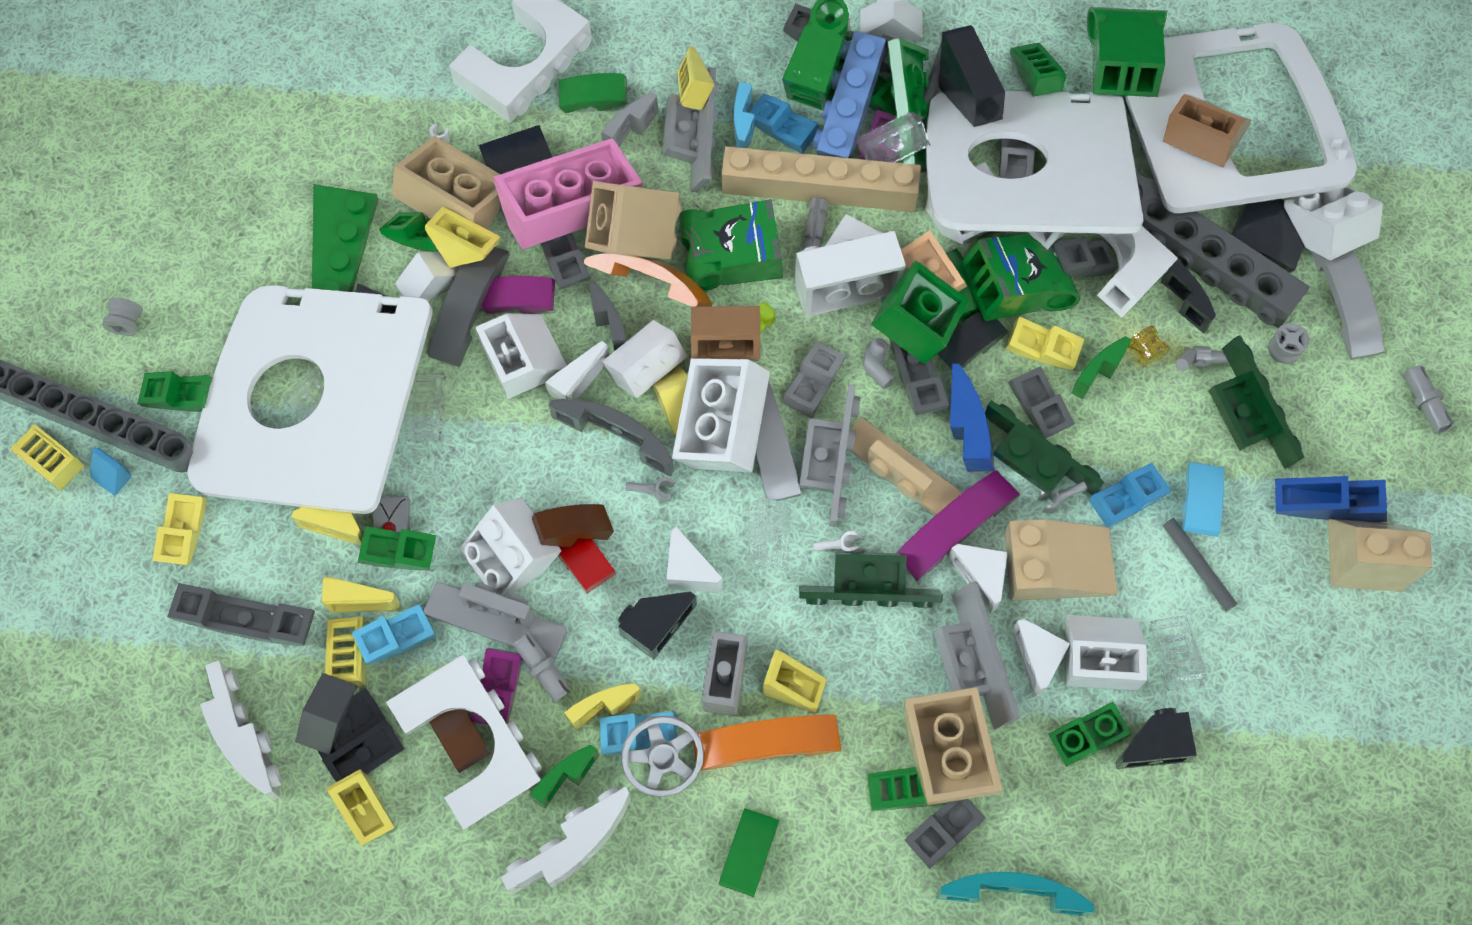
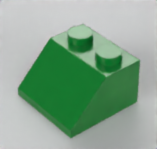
(920, 312)

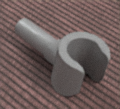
(653, 488)
(1058, 496)

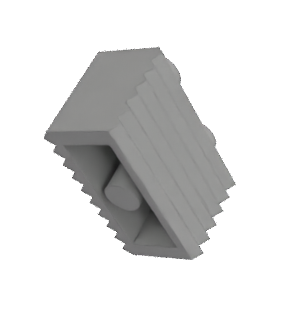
(724, 673)

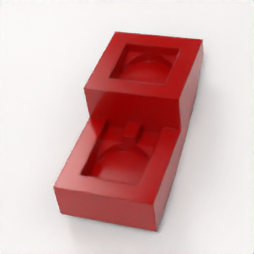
(586, 564)

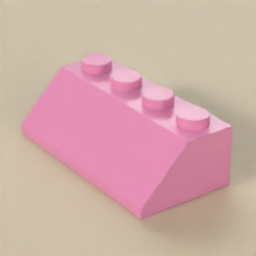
(556, 193)

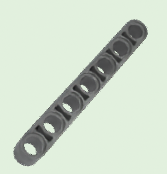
(100, 423)

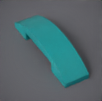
(1062, 899)

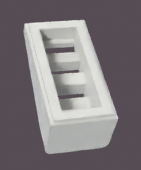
(578, 375)

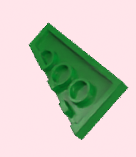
(908, 86)
(339, 235)

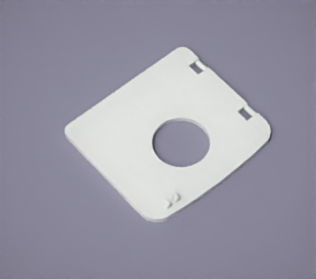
(1081, 189)
(347, 443)

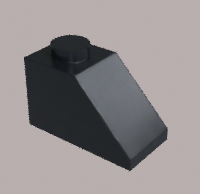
(655, 620)
(1160, 741)

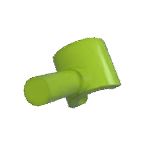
(767, 316)

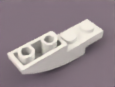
(241, 744)
(585, 834)

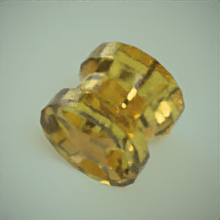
(1148, 346)

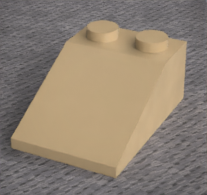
(1058, 560)
(951, 746)

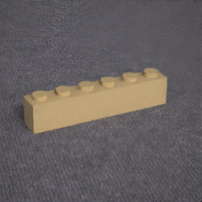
(809, 176)

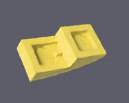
(1047, 346)
(181, 529)
(613, 699)

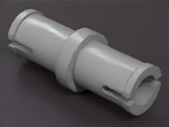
(1428, 399)
(542, 666)

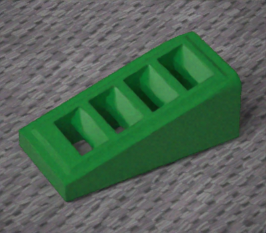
(1039, 84)
(894, 803)

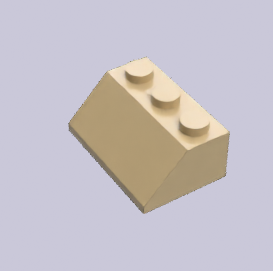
(448, 178)

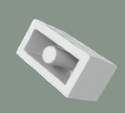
(645, 358)

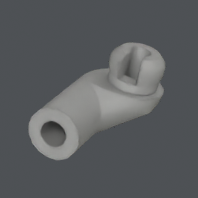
(874, 362)

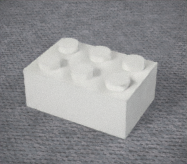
(848, 272)
(721, 414)

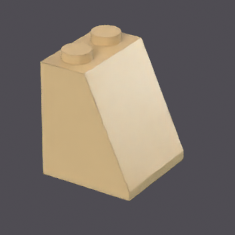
(632, 220)
(1377, 554)

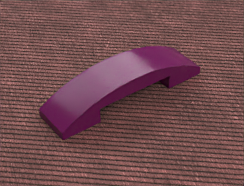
(956, 523)

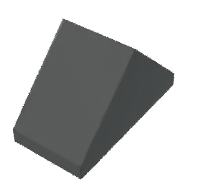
(325, 713)

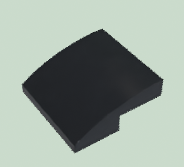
(515, 150)
(1270, 232)
(363, 740)

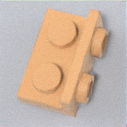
(932, 256)

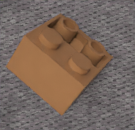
(1205, 129)
(725, 332)

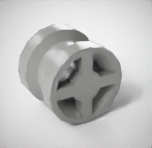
(122, 316)
(1288, 335)

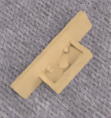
(902, 468)

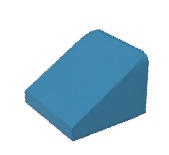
(108, 471)

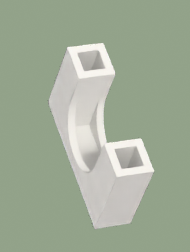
(513, 88)
(1140, 261)
(460, 688)

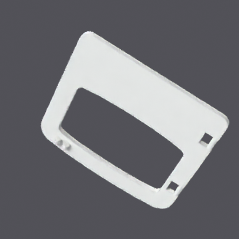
(1196, 184)

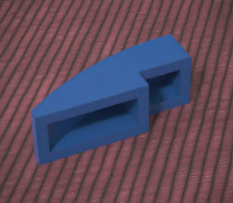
(970, 423)
(1331, 498)

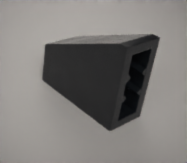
(969, 77)

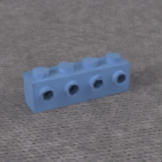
(852, 96)

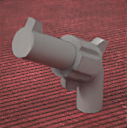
(1200, 356)

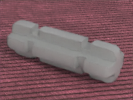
(815, 222)

